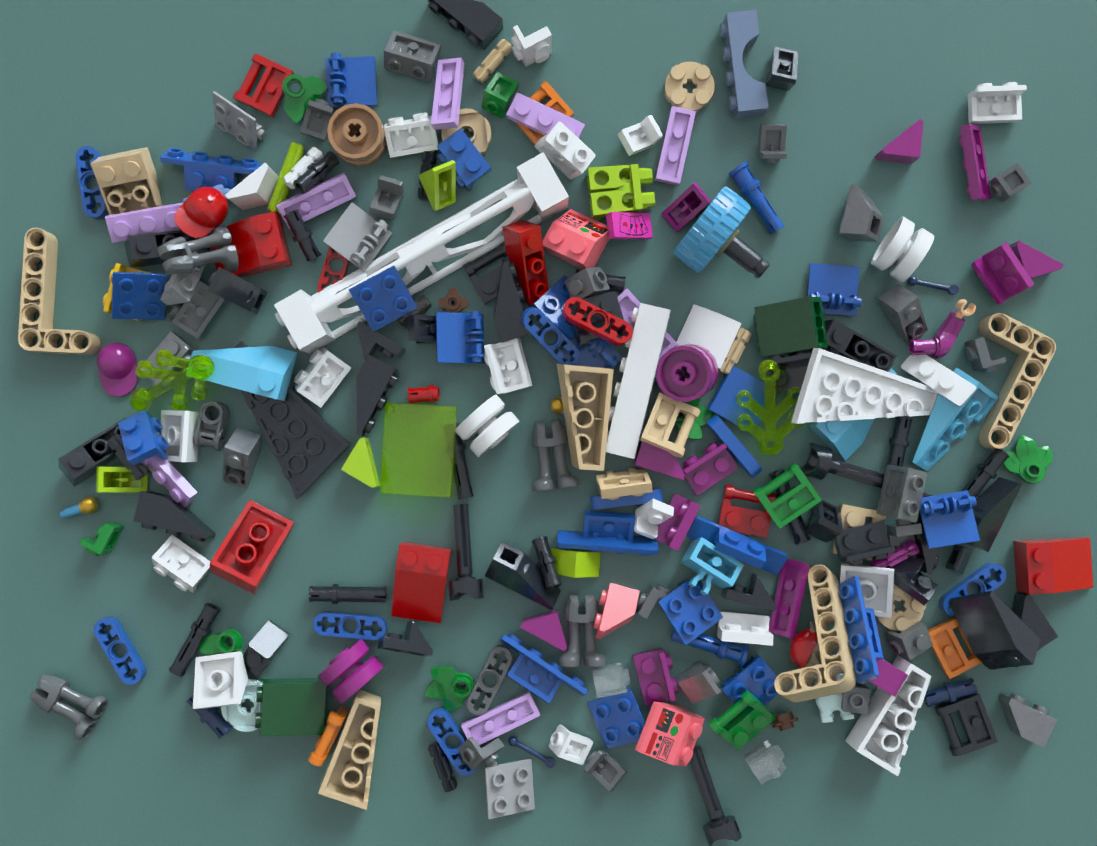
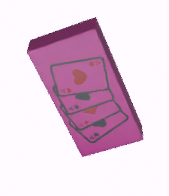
(629, 226)

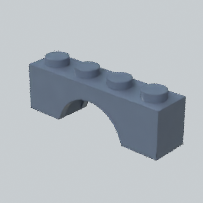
(747, 94)

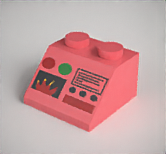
(576, 239)
(670, 733)

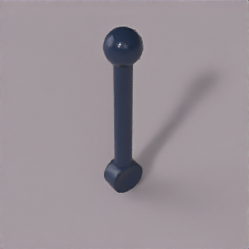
(952, 289)
(549, 761)

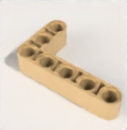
(45, 301)
(1017, 377)
(827, 641)

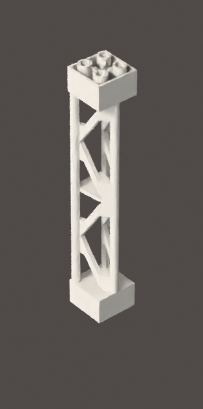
(536, 186)

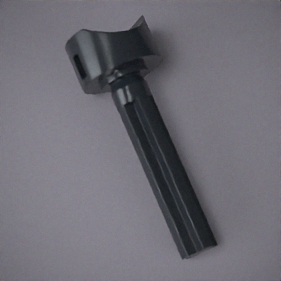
(821, 463)
(465, 583)
(719, 825)

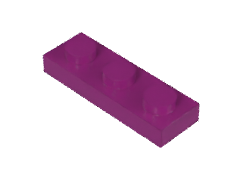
(975, 163)
(789, 598)

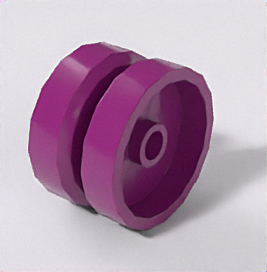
(699, 364)
(350, 670)

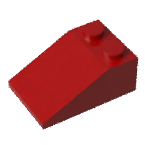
(259, 244)
(251, 547)
(1053, 565)
(420, 581)

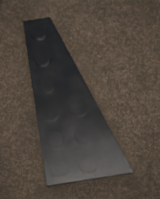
(296, 436)

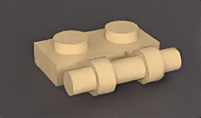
(624, 483)

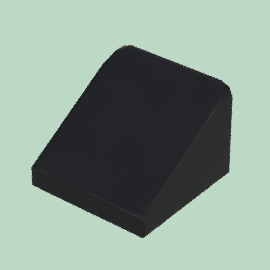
(958, 559)

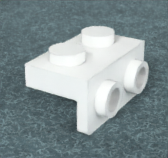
(532, 48)
(995, 103)
(507, 366)

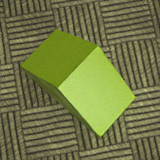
(440, 185)
(361, 464)
(119, 480)
(577, 562)

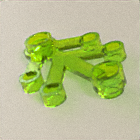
(198, 367)
(770, 413)

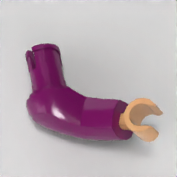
(945, 334)

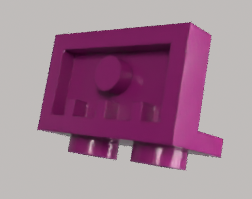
(1002, 273)
(709, 467)
(675, 528)
(654, 676)

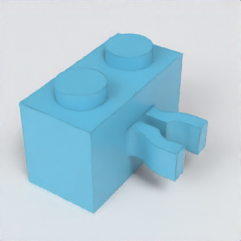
(711, 565)

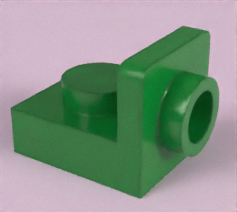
(499, 94)
(106, 539)

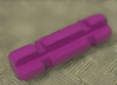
(898, 556)

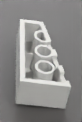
(889, 720)

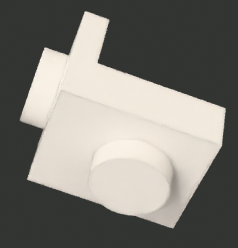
(640, 136)

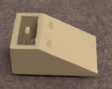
(127, 181)

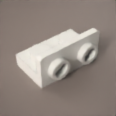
(410, 135)
(565, 151)
(321, 376)
(180, 564)
(744, 628)

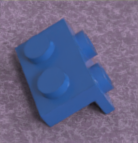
(469, 161)
(143, 437)

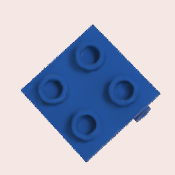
(351, 80)
(836, 287)
(138, 295)
(383, 298)
(552, 303)
(460, 337)
(595, 354)
(949, 519)
(690, 610)
(755, 678)
(617, 718)

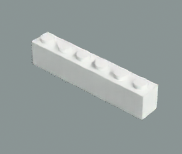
(637, 379)

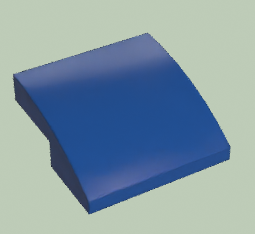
(725, 402)

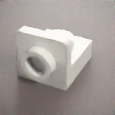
(650, 516)
(570, 745)

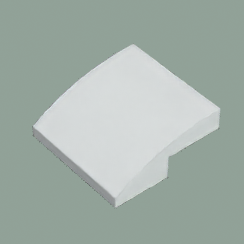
(710, 331)

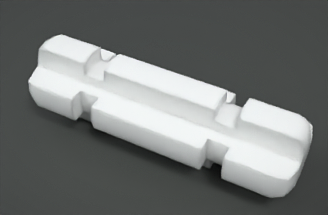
(301, 167)

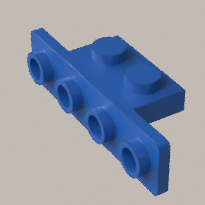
(207, 170)
(607, 533)
(738, 545)
(861, 631)
(536, 674)

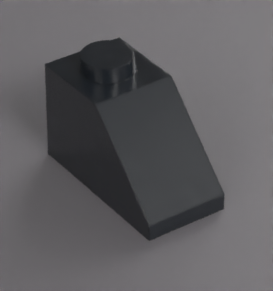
(1031, 615)

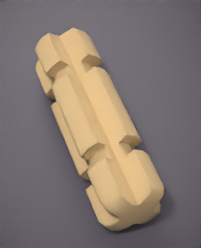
(492, 61)
(735, 350)

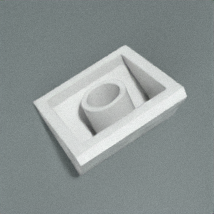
(179, 434)

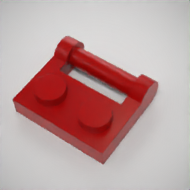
(269, 90)
(743, 519)

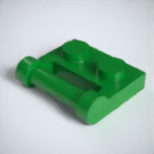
(792, 502)
(746, 724)

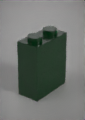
(790, 326)
(291, 707)

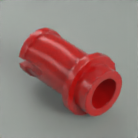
(423, 394)

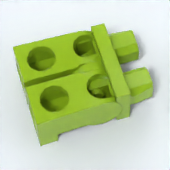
(618, 189)

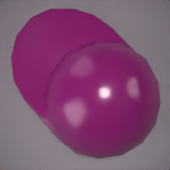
(117, 369)

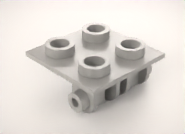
(236, 122)
(358, 236)
(509, 788)

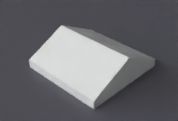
(255, 189)
(876, 586)
(219, 680)

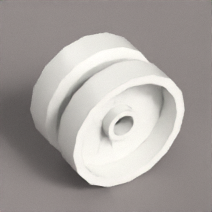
(902, 249)
(485, 423)

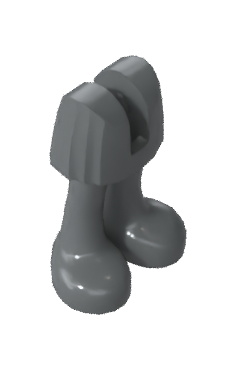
(180, 252)
(543, 446)
(572, 656)
(50, 699)

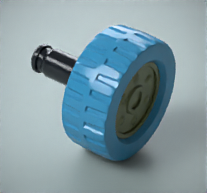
(716, 234)

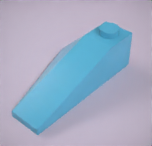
(253, 369)
(950, 421)
(843, 436)

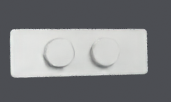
(939, 378)

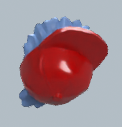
(202, 211)

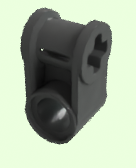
(212, 428)

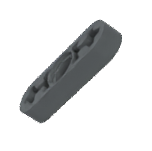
(487, 700)

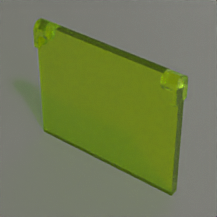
(418, 450)

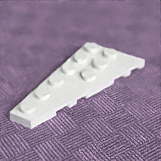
(855, 391)

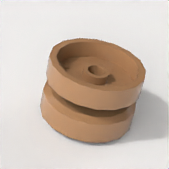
(353, 121)

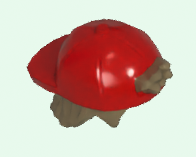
(805, 649)

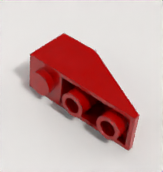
(526, 252)

